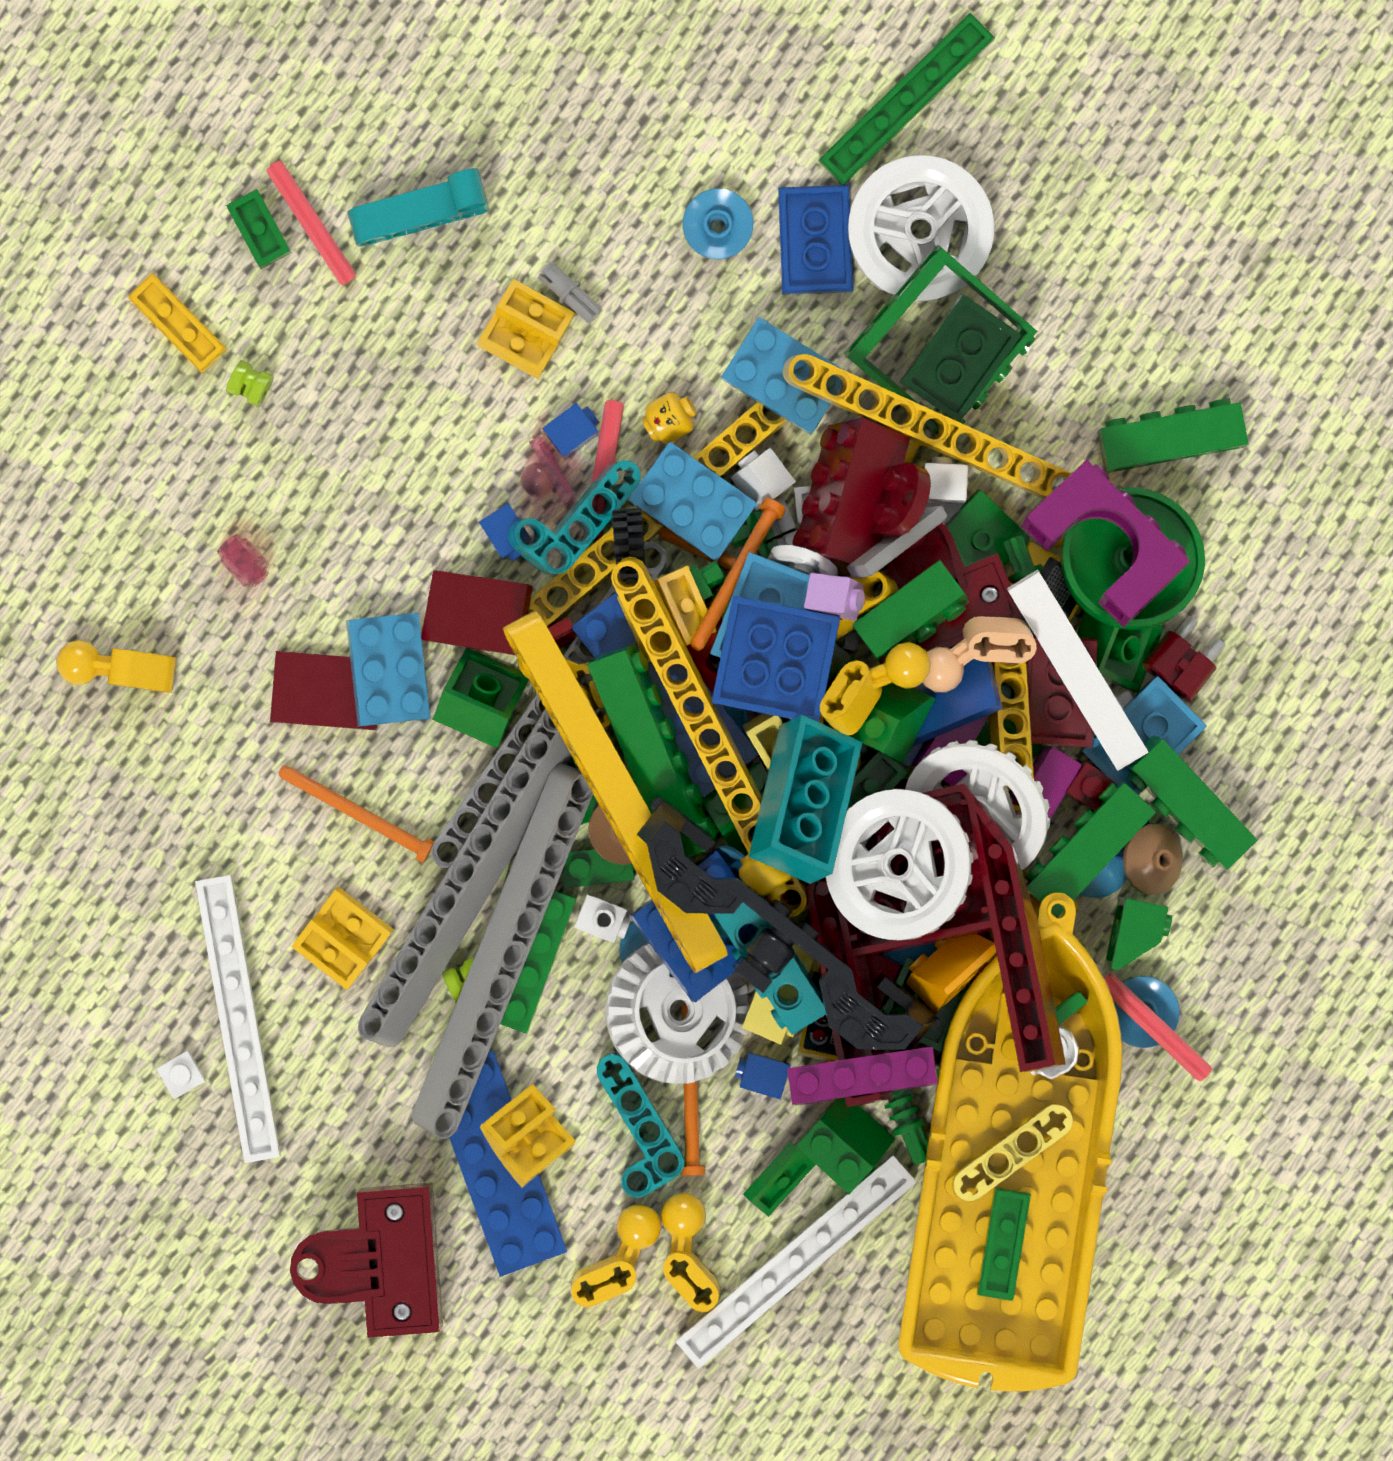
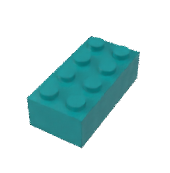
(805, 799)

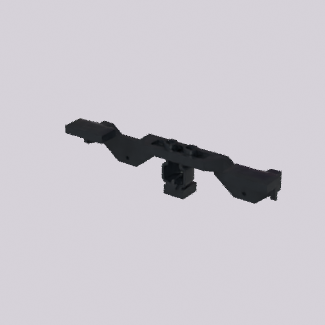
(772, 945)

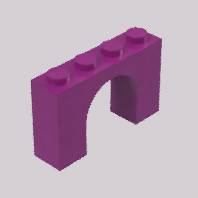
(1092, 496)
(1050, 766)
(862, 1076)

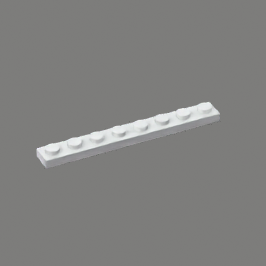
(238, 1018)
(795, 1261)

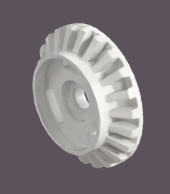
(950, 197)
(988, 778)
(861, 872)
(675, 1056)

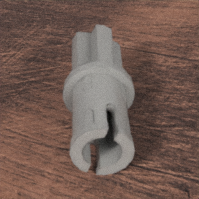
(569, 292)

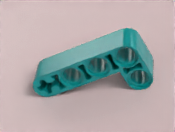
(419, 209)
(582, 513)
(633, 1120)

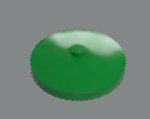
(1100, 552)

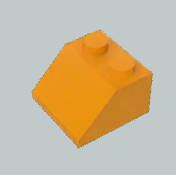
(949, 969)

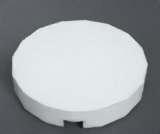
(802, 560)

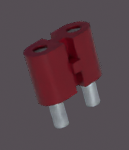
(1179, 664)

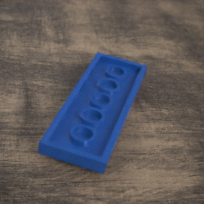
(608, 630)
(513, 1218)

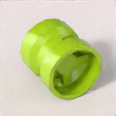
(249, 383)
(455, 977)

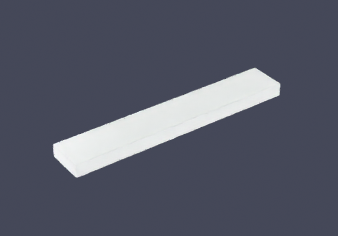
(1077, 670)

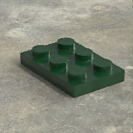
(960, 358)

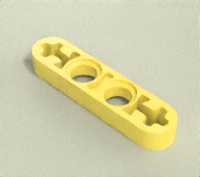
(1015, 1156)

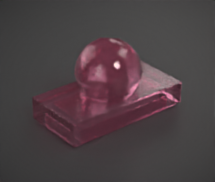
(541, 476)

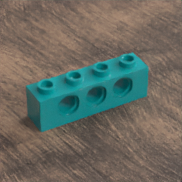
(788, 1013)

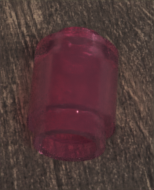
(243, 561)

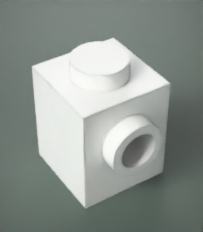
(762, 476)
(947, 481)
(602, 919)

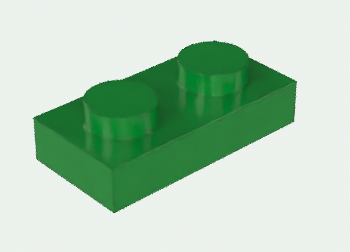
(258, 229)
(589, 869)
(779, 1179)

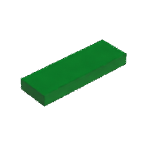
(1003, 1244)

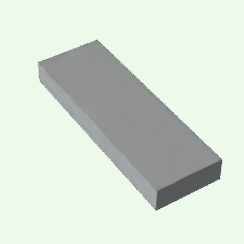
(890, 548)

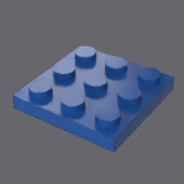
(775, 659)
(659, 937)

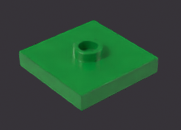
(982, 529)

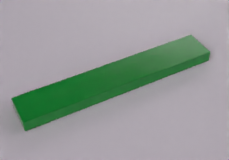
(906, 99)

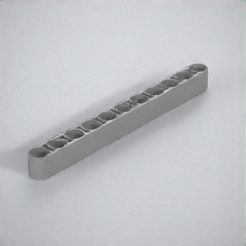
(513, 743)
(463, 889)
(503, 952)

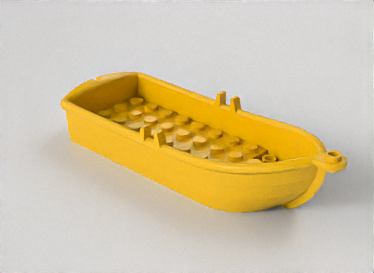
(977, 1104)

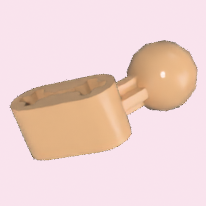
(984, 640)

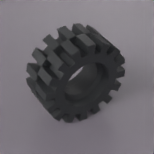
(628, 537)

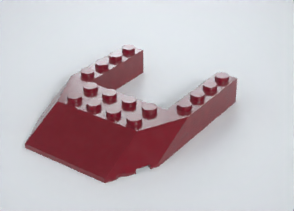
(994, 902)

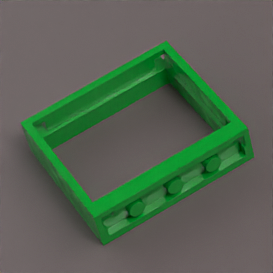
(902, 301)

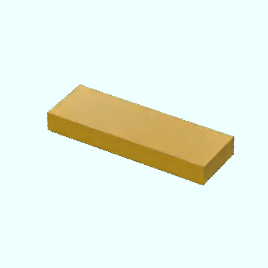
(177, 323)

